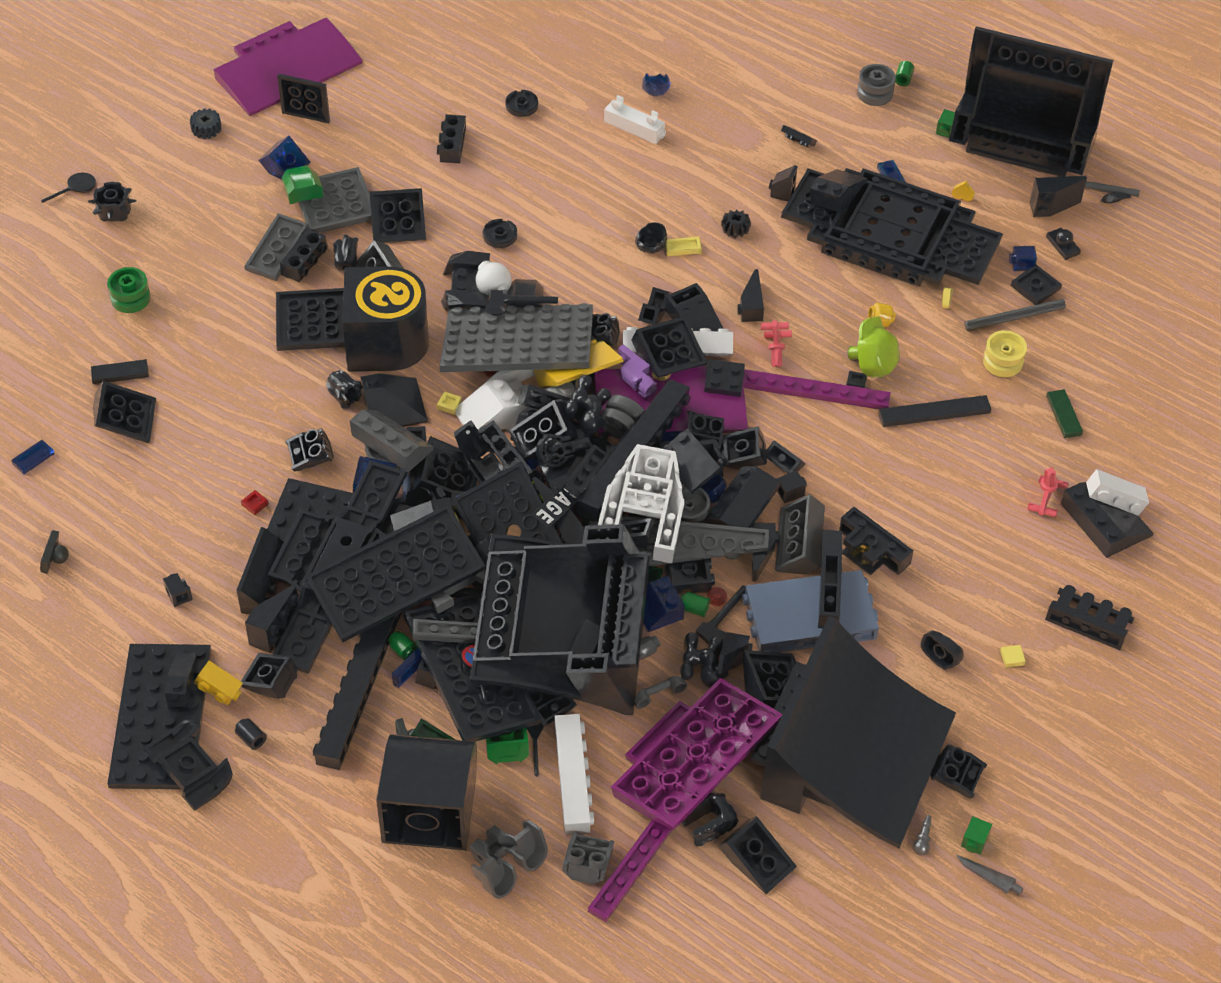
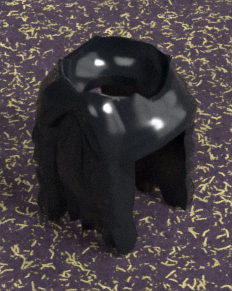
(724, 823)

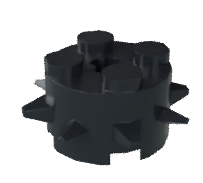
(112, 202)

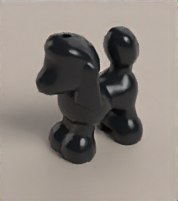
(590, 404)
(706, 659)

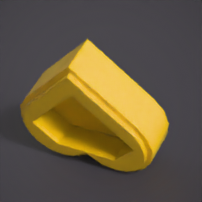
(963, 191)

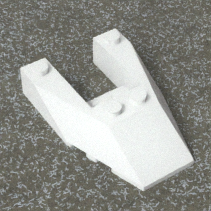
(499, 399)
(651, 488)

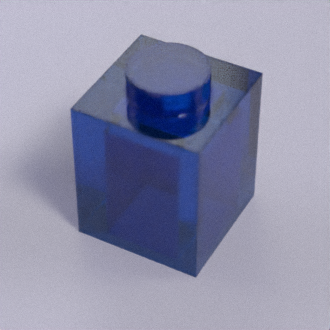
(1023, 258)

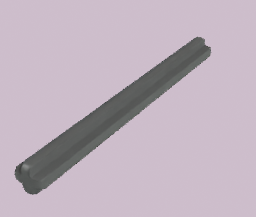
(1015, 314)

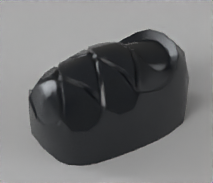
(941, 649)

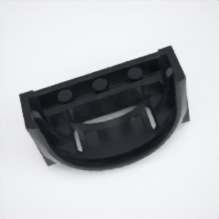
(490, 439)

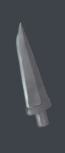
(994, 877)

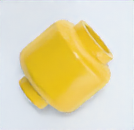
(884, 311)

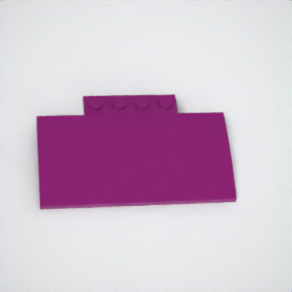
(306, 53)
(711, 404)
(692, 752)

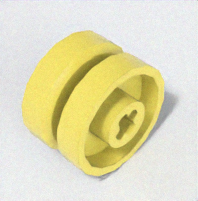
(1005, 353)

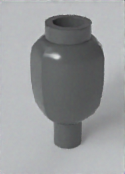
(648, 646)

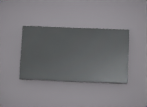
(274, 246)

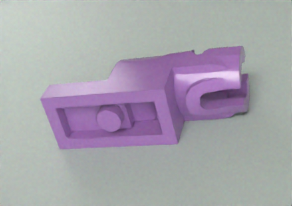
(636, 372)

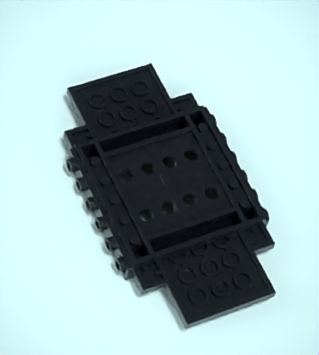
(937, 244)

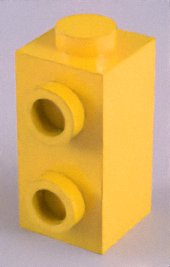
(218, 683)

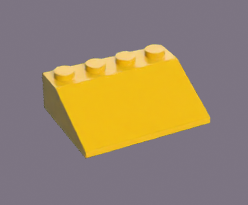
(601, 357)

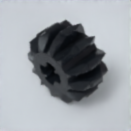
(736, 223)

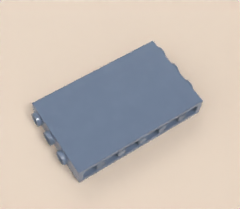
(787, 612)

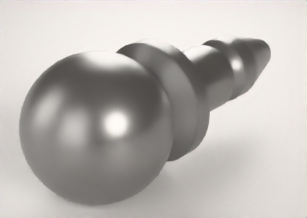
(921, 845)

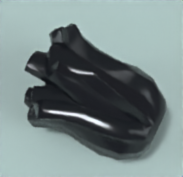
(345, 252)
(344, 388)

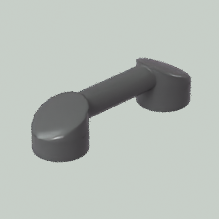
(676, 684)

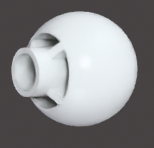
(493, 277)

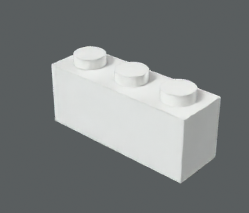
(1117, 492)

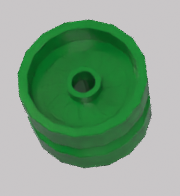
(128, 290)

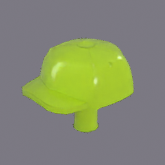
(876, 349)

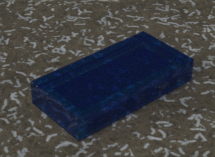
(32, 457)
(406, 669)

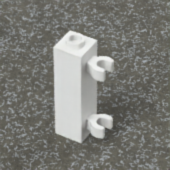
(634, 121)

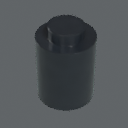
(250, 733)

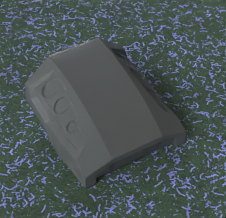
(587, 858)

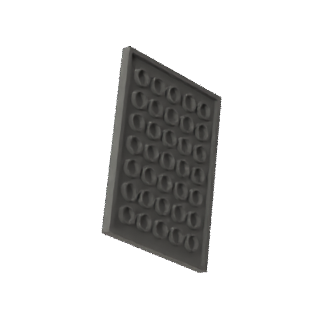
(518, 338)

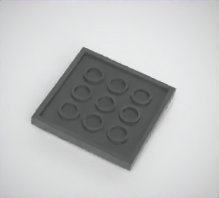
(343, 204)

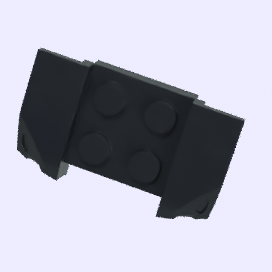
(463, 284)
(189, 764)

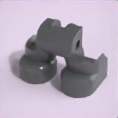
(497, 874)

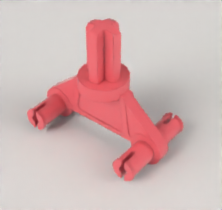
(776, 333)
(1049, 484)

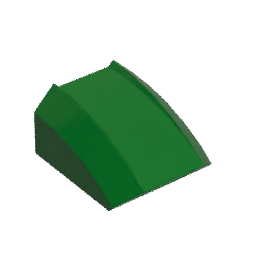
(302, 184)
(508, 747)

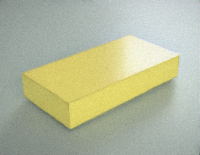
(683, 246)

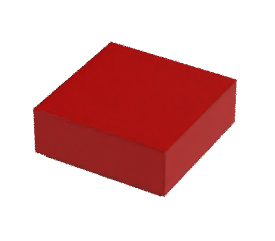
(254, 502)

